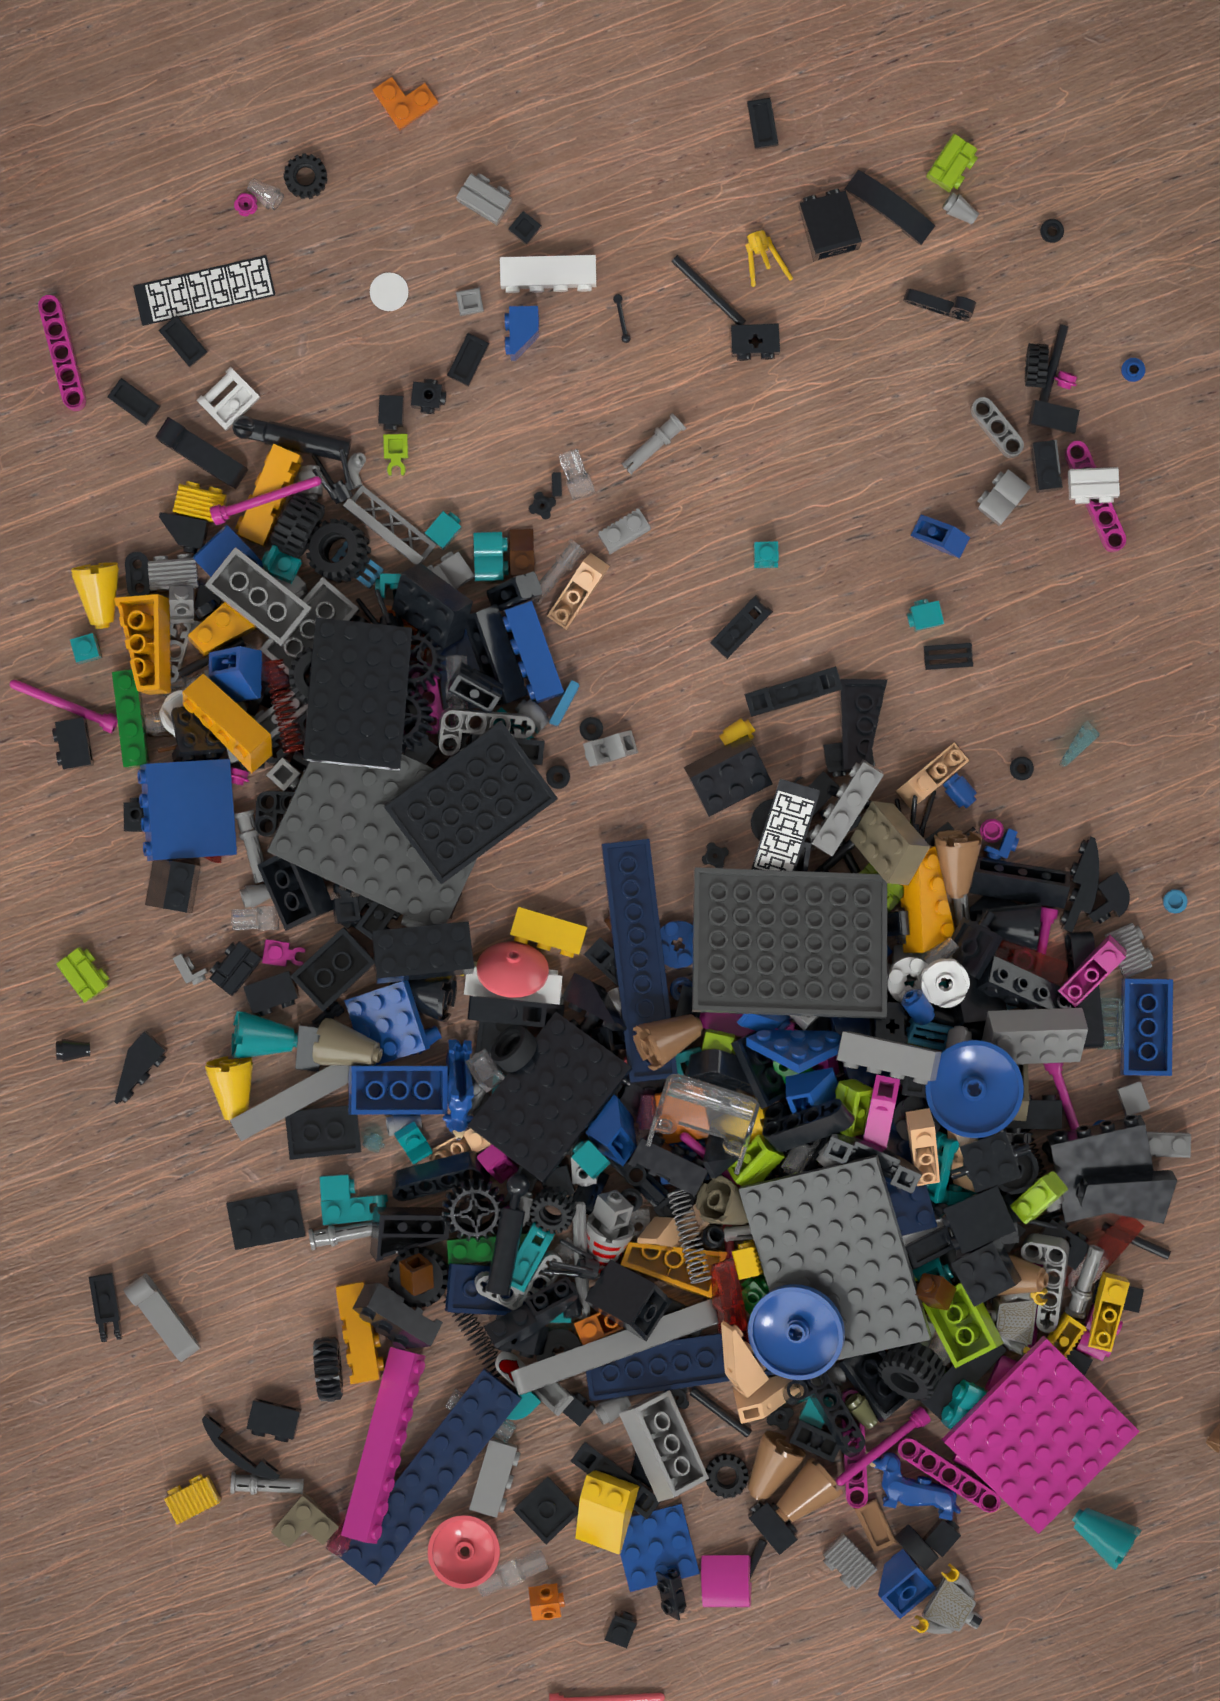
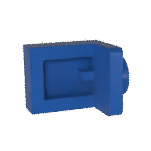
(1008, 843)

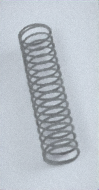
(684, 1236)

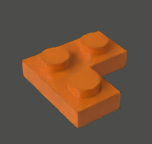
(404, 108)

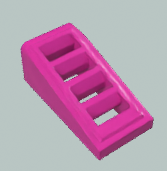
(497, 1163)

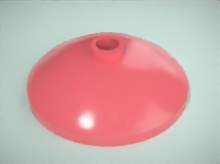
(512, 969)
(446, 1554)

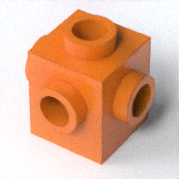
(545, 1602)

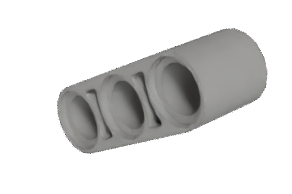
(995, 415)

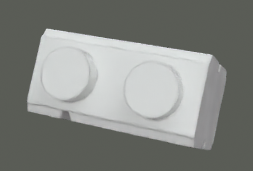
(1093, 484)

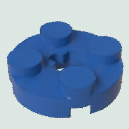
(671, 932)

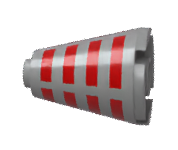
(606, 1244)

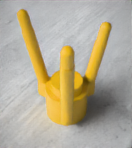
(759, 244)

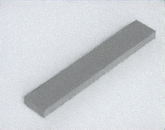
(290, 1101)

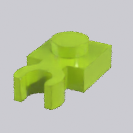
(395, 449)

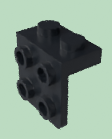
(193, 739)

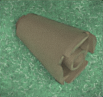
(344, 1046)
(721, 1203)

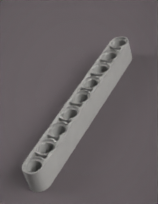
(612, 1348)

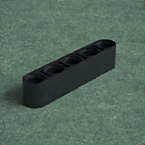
(1077, 948)

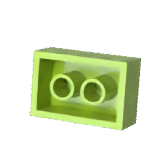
(964, 1328)

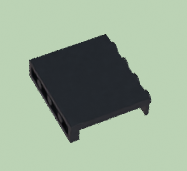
(1097, 1150)

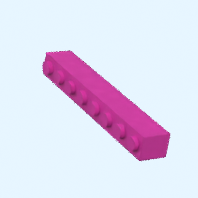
(383, 1445)

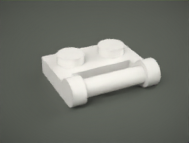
(234, 404)

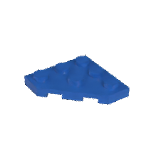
(795, 1048)

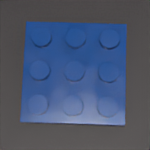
(390, 1019)
(657, 1546)

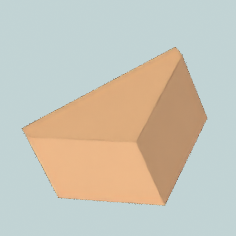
(661, 1232)

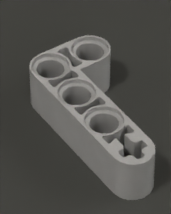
(462, 726)
(1055, 1285)
(162, 1316)

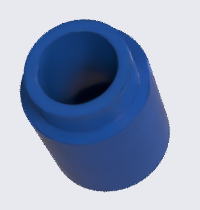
(960, 791)
(918, 1006)

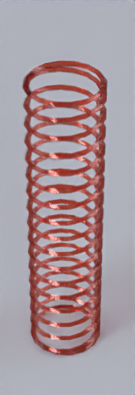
(292, 748)

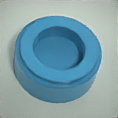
(1175, 901)

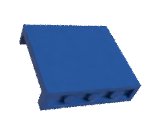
(187, 809)

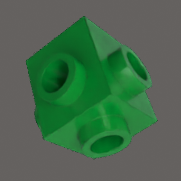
(753, 1291)

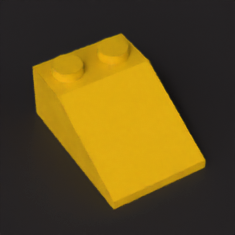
(605, 1511)

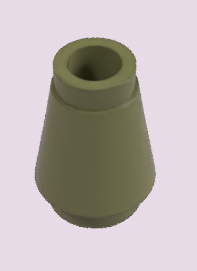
(861, 1410)

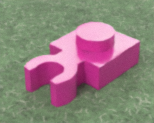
(278, 953)

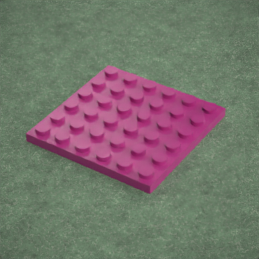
(1040, 1435)

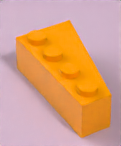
(279, 471)
(219, 629)
(148, 640)
(228, 722)
(927, 907)
(669, 1265)
(359, 1336)

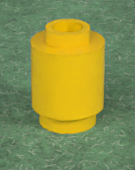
(736, 731)

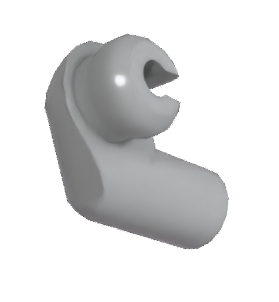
(355, 465)
(478, 1097)

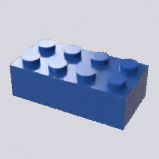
(534, 651)
(1147, 1027)
(398, 1090)

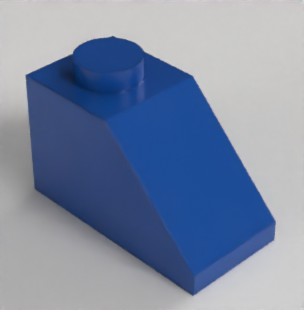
(940, 536)
(762, 1021)

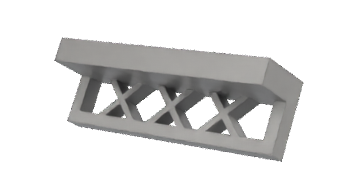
(381, 529)

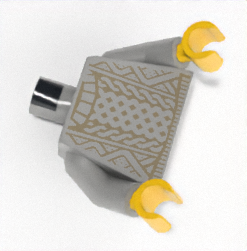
(1016, 1318)
(949, 1606)

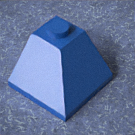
(903, 1584)

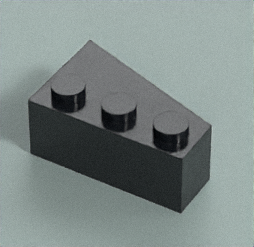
(406, 1228)

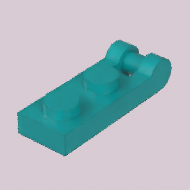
(945, 1159)
(351, 1209)
(529, 1256)

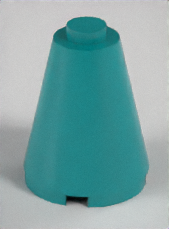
(260, 1036)
(1106, 1535)

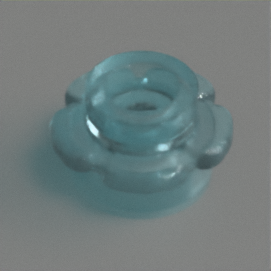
(373, 1142)

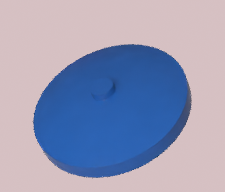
(975, 1089)
(796, 1332)

